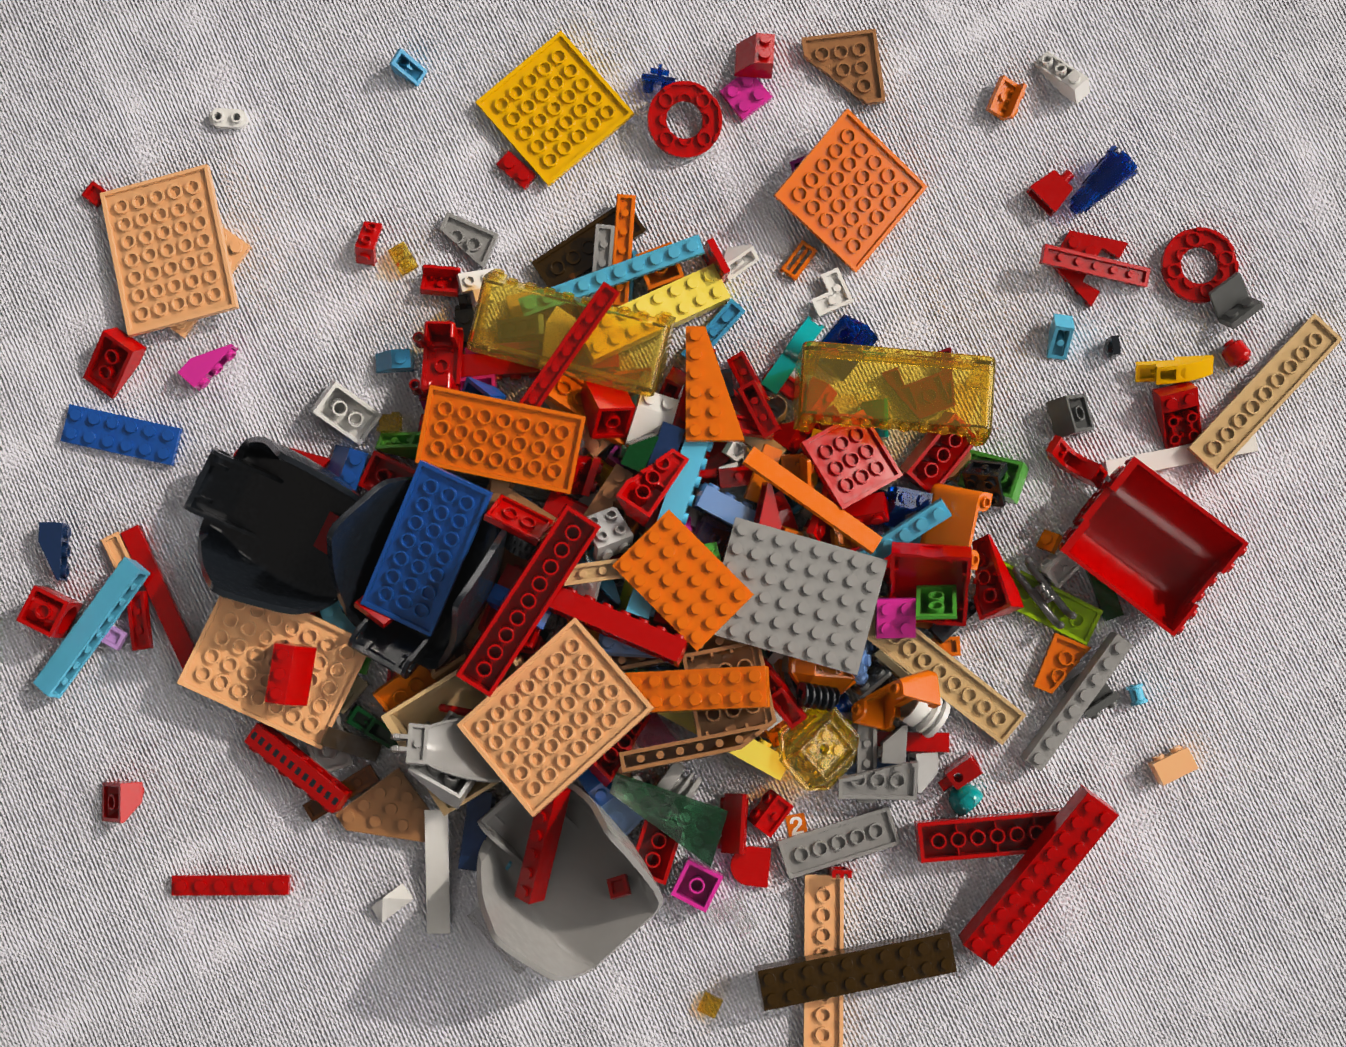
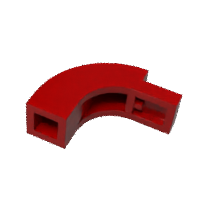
(1075, 464)

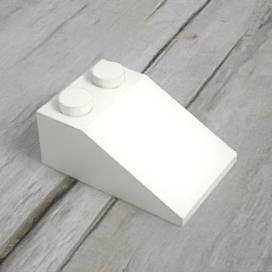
(346, 412)
(650, 414)

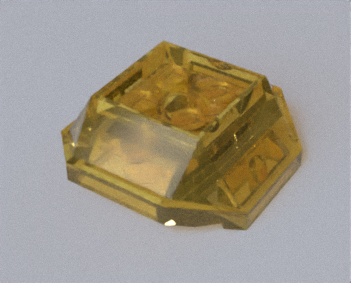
(801, 748)

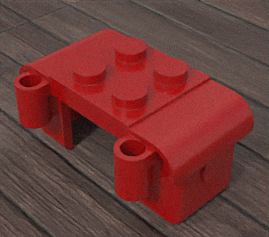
(441, 357)

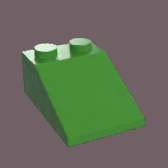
(1013, 479)
(936, 602)

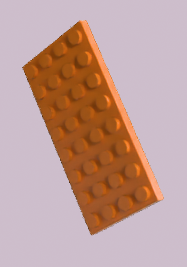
(500, 439)

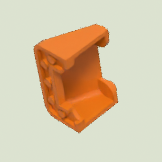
(960, 527)
(884, 704)

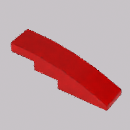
(783, 699)

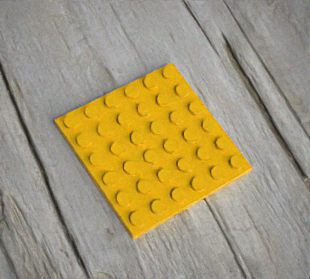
(554, 108)

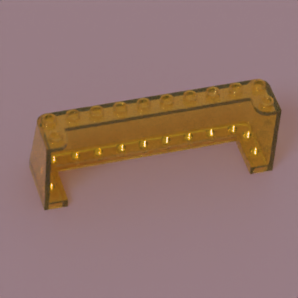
(530, 322)
(894, 390)

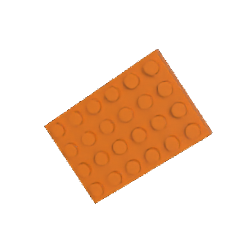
(682, 580)

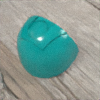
(964, 799)

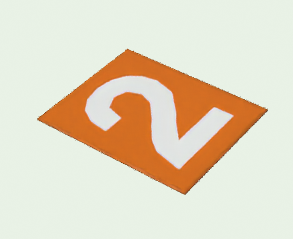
(796, 824)

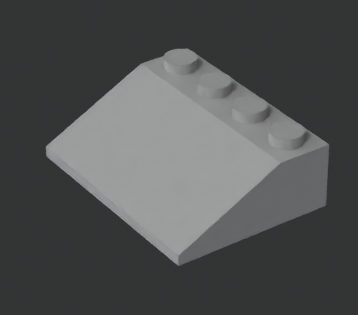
(445, 787)

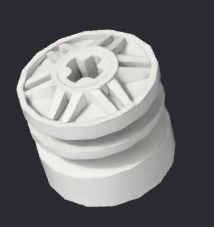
(927, 719)

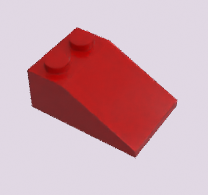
(113, 361)

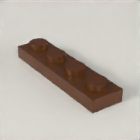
(356, 782)

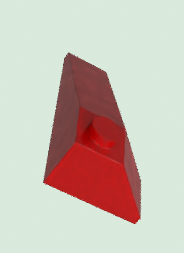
(647, 489)
(995, 588)

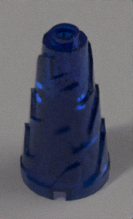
(1104, 178)

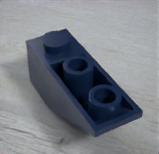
(54, 542)

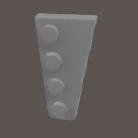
(884, 783)

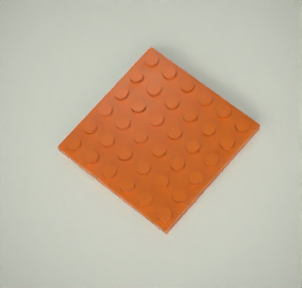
(850, 190)

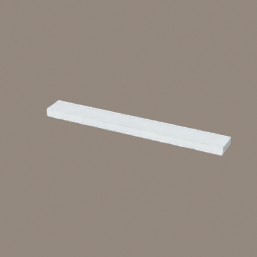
(1171, 457)

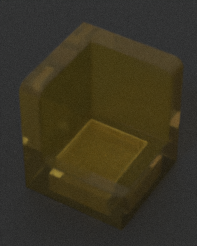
(390, 423)

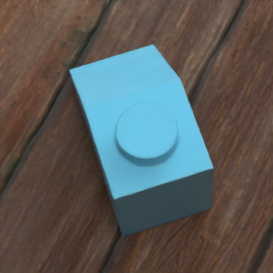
(1060, 336)

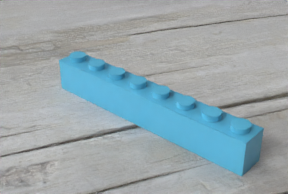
(91, 628)

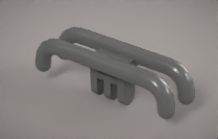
(1043, 593)

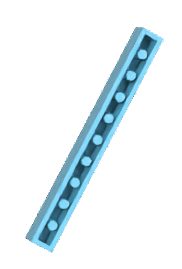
(677, 501)

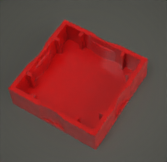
(931, 565)

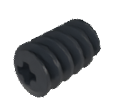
(817, 696)

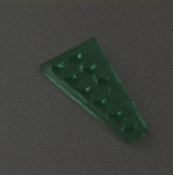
(683, 819)

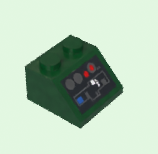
(638, 451)

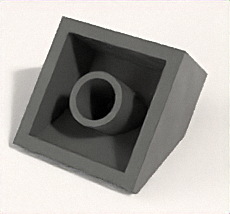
(1070, 415)

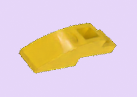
(1174, 371)

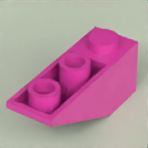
(203, 367)

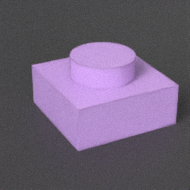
(115, 638)

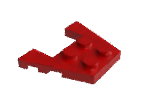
(1091, 245)

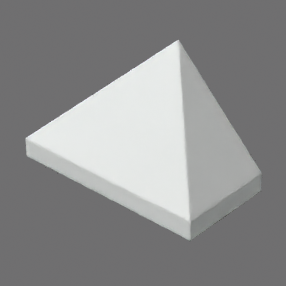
(739, 259)
(392, 902)

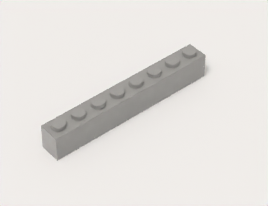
(1076, 700)

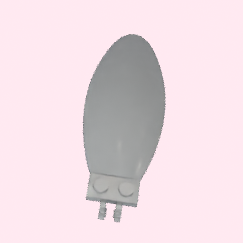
(445, 750)

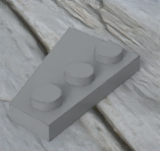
(470, 238)

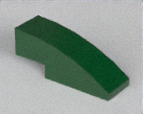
(370, 725)

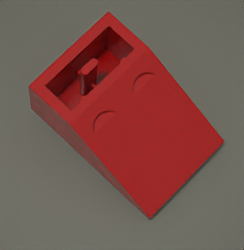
(1177, 413)

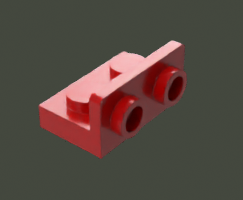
(770, 812)

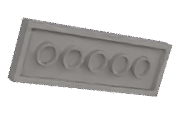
(838, 842)

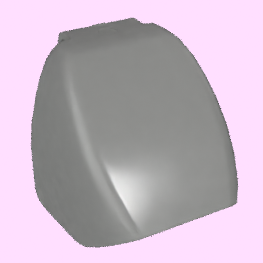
(577, 919)

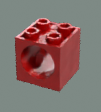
(49, 612)

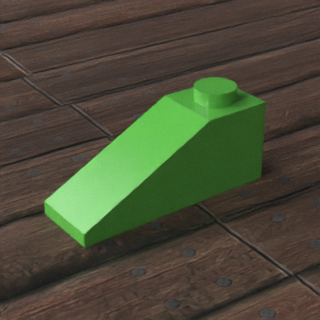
(399, 444)

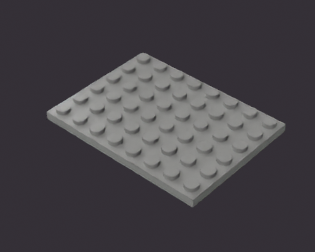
(807, 595)

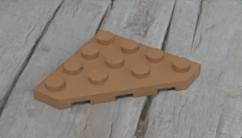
(850, 61)
(387, 810)

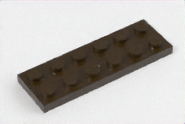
(576, 251)

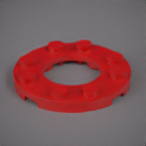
(706, 104)
(1202, 238)

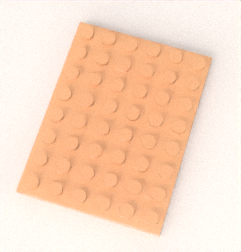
(169, 250)
(235, 662)
(555, 717)

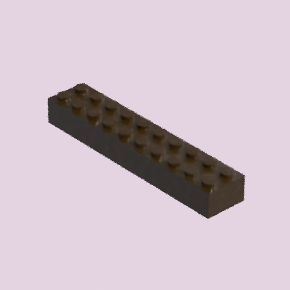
(855, 969)

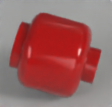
(1236, 353)

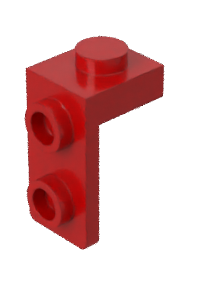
(365, 245)

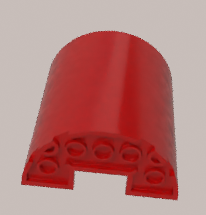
(1151, 544)

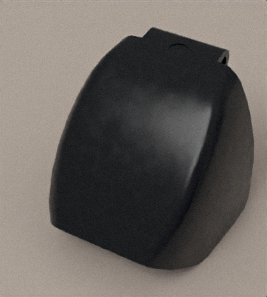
(262, 526)
(353, 553)

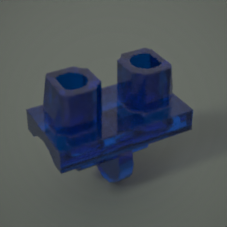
(649, 80)

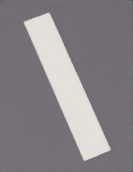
(437, 872)

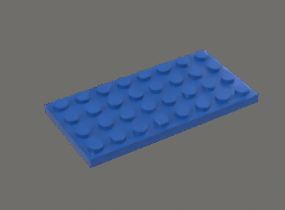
(426, 548)

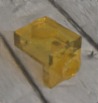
(403, 258)

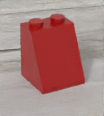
(606, 411)

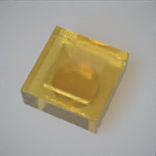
(709, 1004)

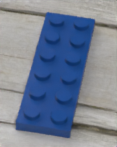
(121, 435)

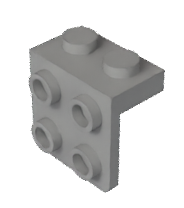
(613, 536)

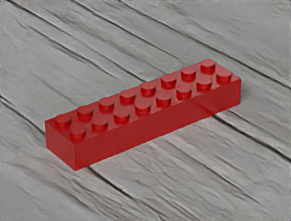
(980, 835)

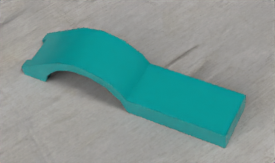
(787, 361)

